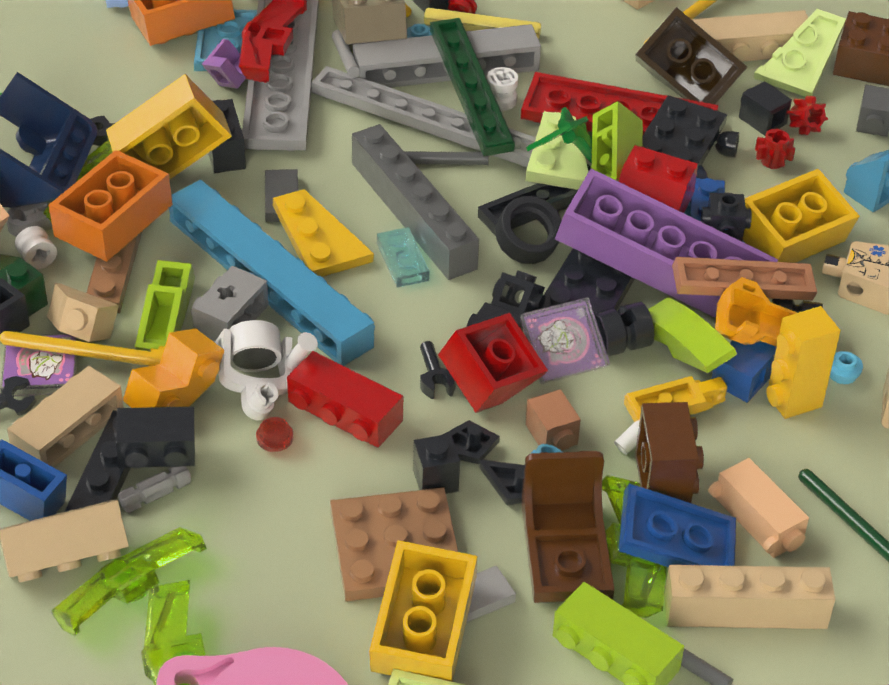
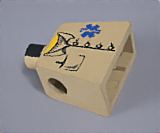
(862, 275)

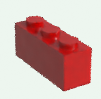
(345, 399)

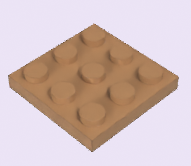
(369, 530)

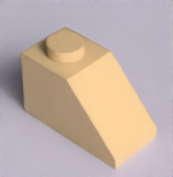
(81, 314)

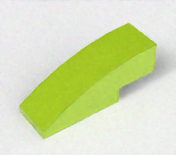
(165, 304)
(689, 336)

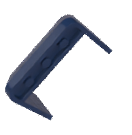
(49, 131)

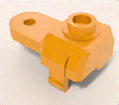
(748, 315)

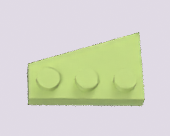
(805, 56)
(556, 161)

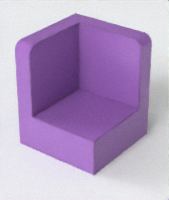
(224, 65)

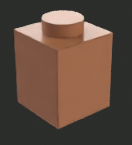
(553, 420)

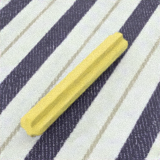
(476, 21)

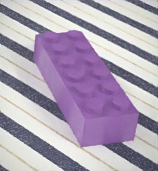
(644, 236)

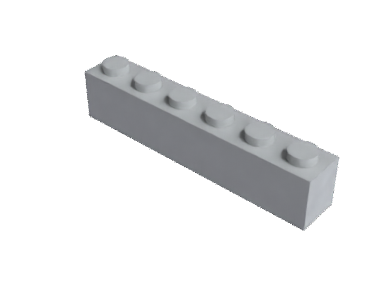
(419, 61)

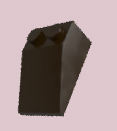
(689, 60)

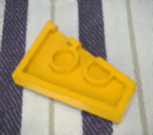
(318, 236)

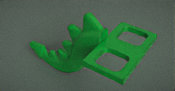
(571, 132)

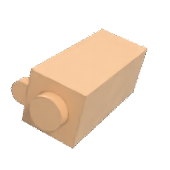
(761, 507)

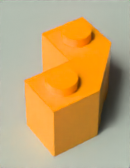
(183, 375)

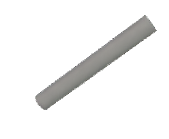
(345, 54)

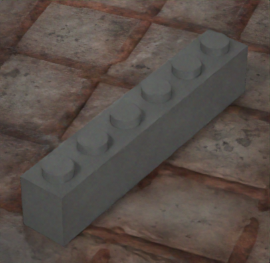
(415, 202)

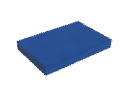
(674, 530)

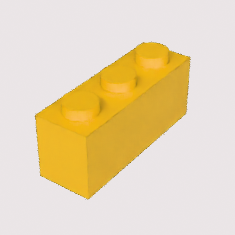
(802, 362)

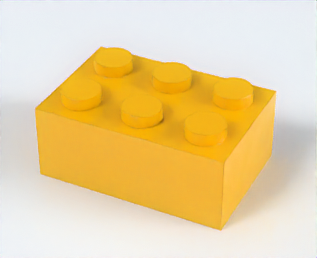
(171, 128)
(799, 218)
(423, 611)

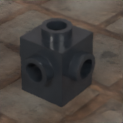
(727, 212)
(509, 287)

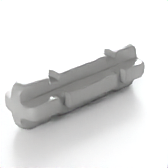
(154, 488)

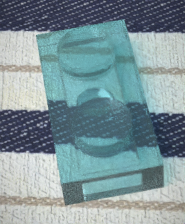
(402, 257)

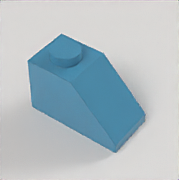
(869, 181)

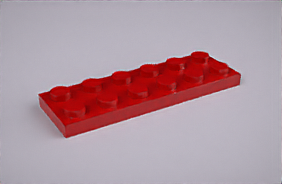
(586, 98)

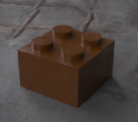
(864, 49)
(668, 450)

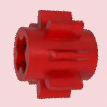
(807, 115)
(775, 148)

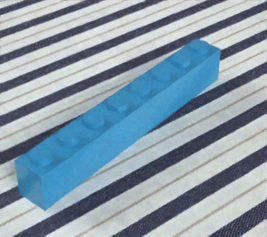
(292, 287)

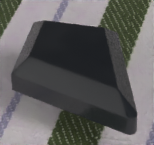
(473, 441)
(505, 478)

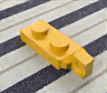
(698, 394)

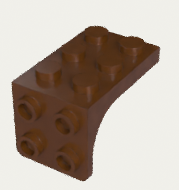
(565, 524)

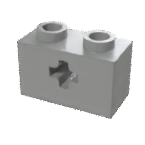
(230, 300)

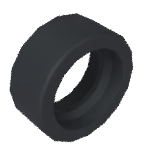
(518, 249)

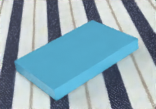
(210, 37)

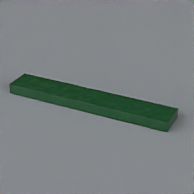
(472, 87)

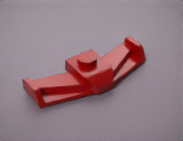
(268, 36)

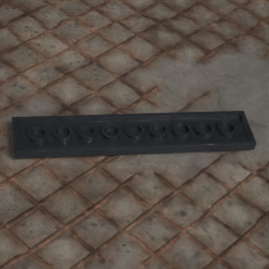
(676, 130)

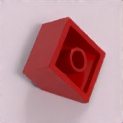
(660, 177)
(491, 361)

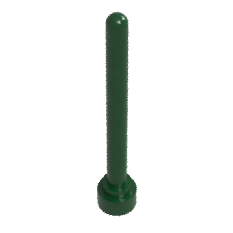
(845, 512)

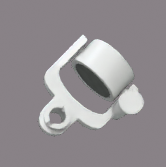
(256, 348)

